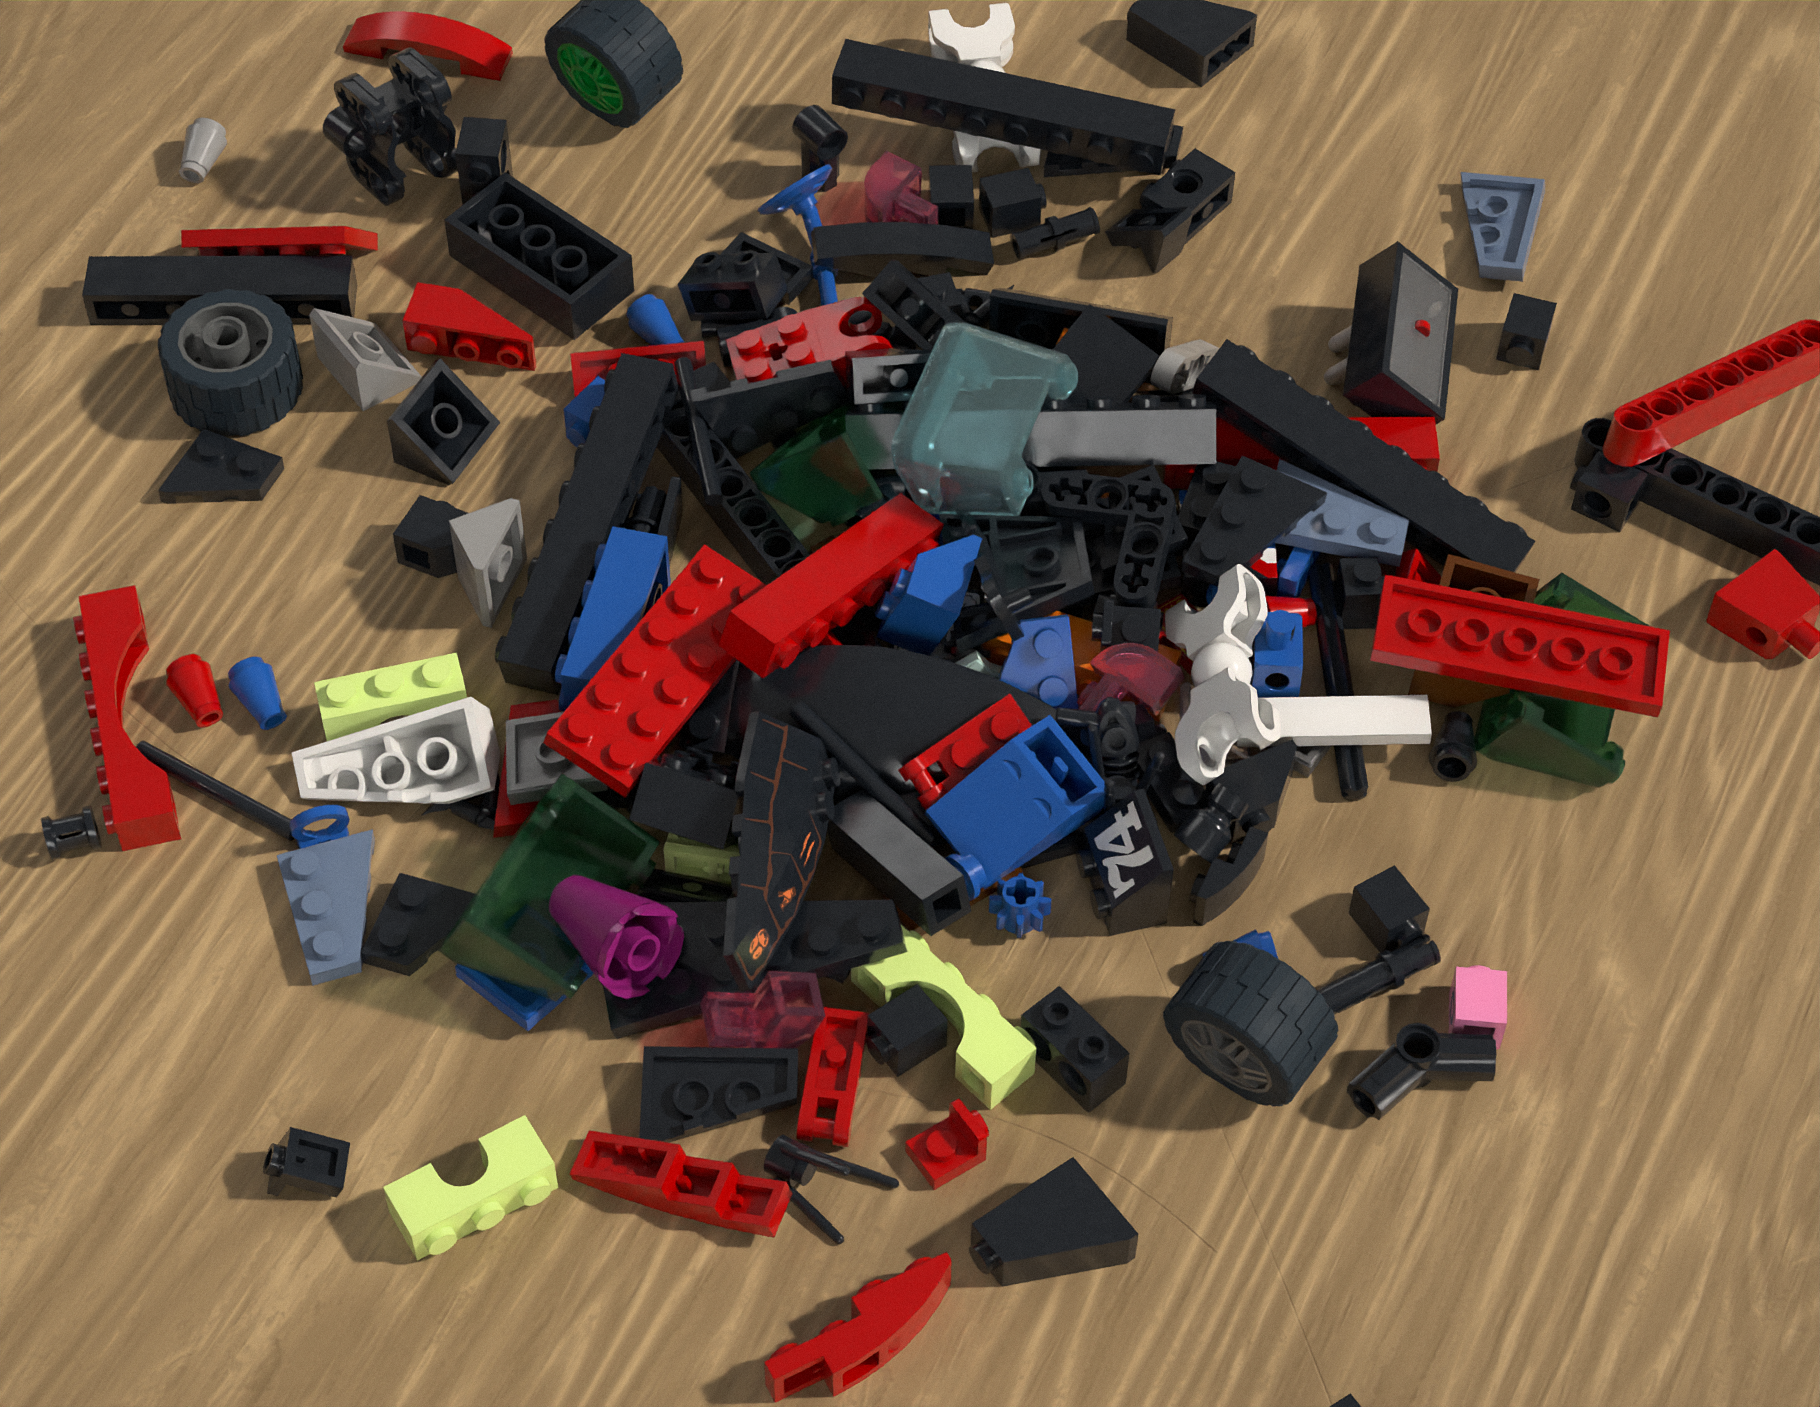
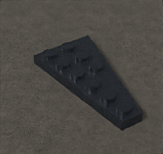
(821, 940)

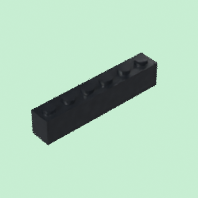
(153, 287)

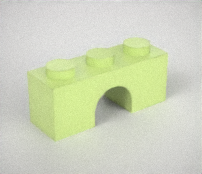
(373, 696)
(438, 1214)

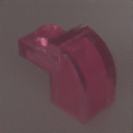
(894, 193)
(1133, 672)
(777, 1015)

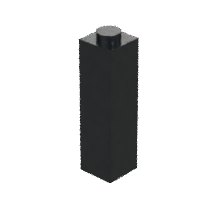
(898, 863)

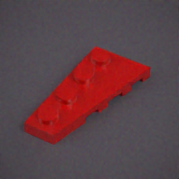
(286, 240)

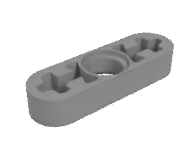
(1181, 365)

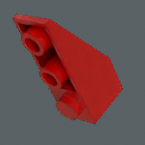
(460, 327)

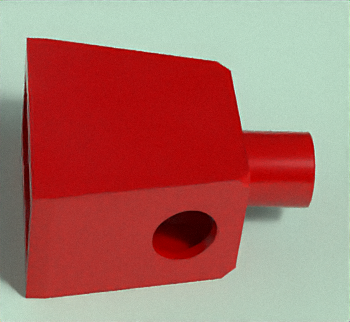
(1768, 609)

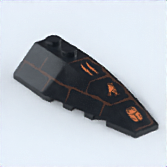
(780, 838)

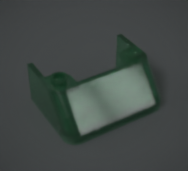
(820, 471)

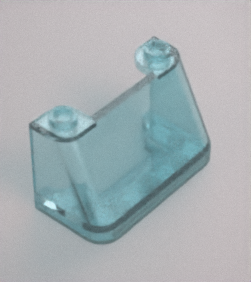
(972, 421)

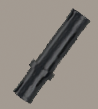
(1385, 972)

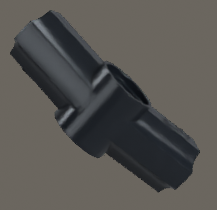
(1397, 1073)

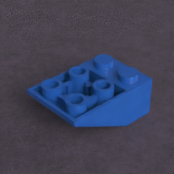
(1020, 800)

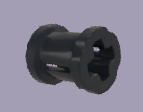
(60, 843)

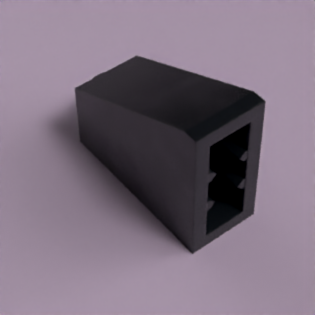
(1191, 35)
(1052, 1230)

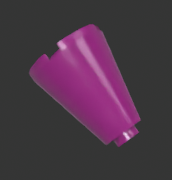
(617, 933)

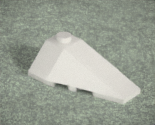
(414, 759)

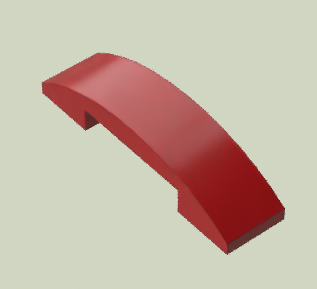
(432, 36)

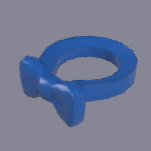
(336, 830)

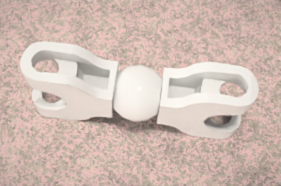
(983, 47)
(1223, 700)

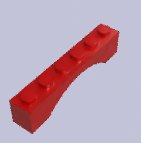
(139, 791)

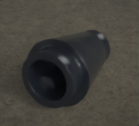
(1454, 749)

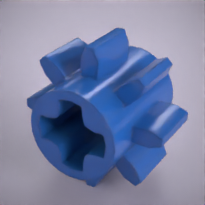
(1019, 905)

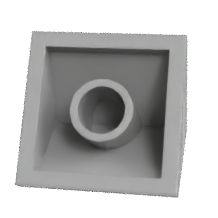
(361, 358)
(489, 555)

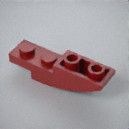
(881, 1325)

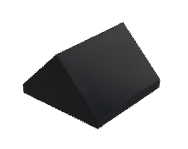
(439, 425)

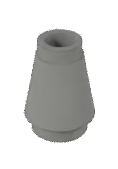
(201, 149)

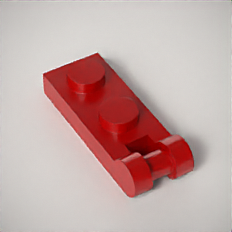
(965, 749)
(833, 1076)

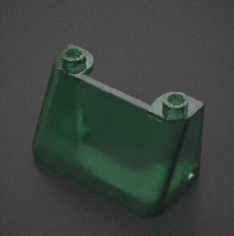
(1553, 732)
(509, 921)

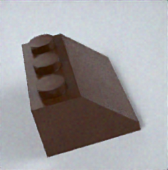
(1483, 579)

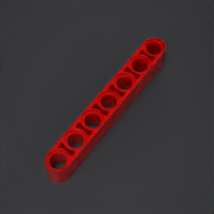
(1713, 394)

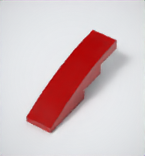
(681, 1185)

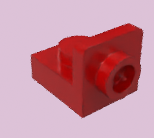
(950, 1145)

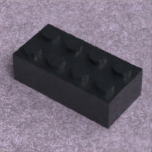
(540, 255)

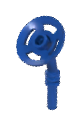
(802, 201)

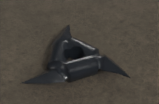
(978, 298)
(482, 815)

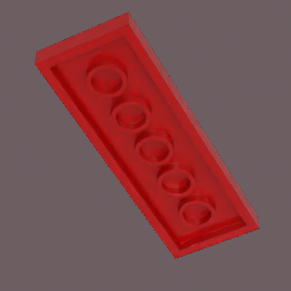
(1521, 646)
(654, 675)

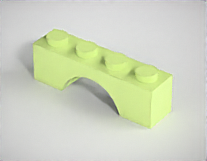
(991, 1053)

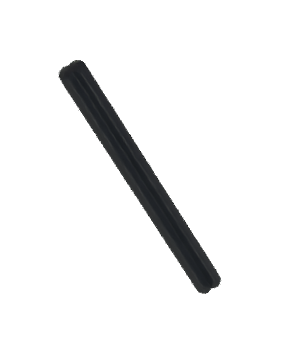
(1336, 673)

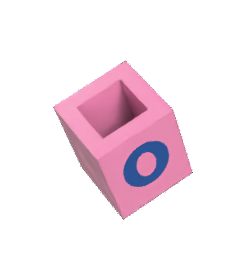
(1478, 1002)

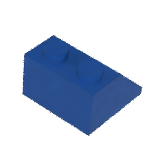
(927, 596)

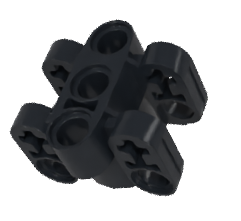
(397, 112)

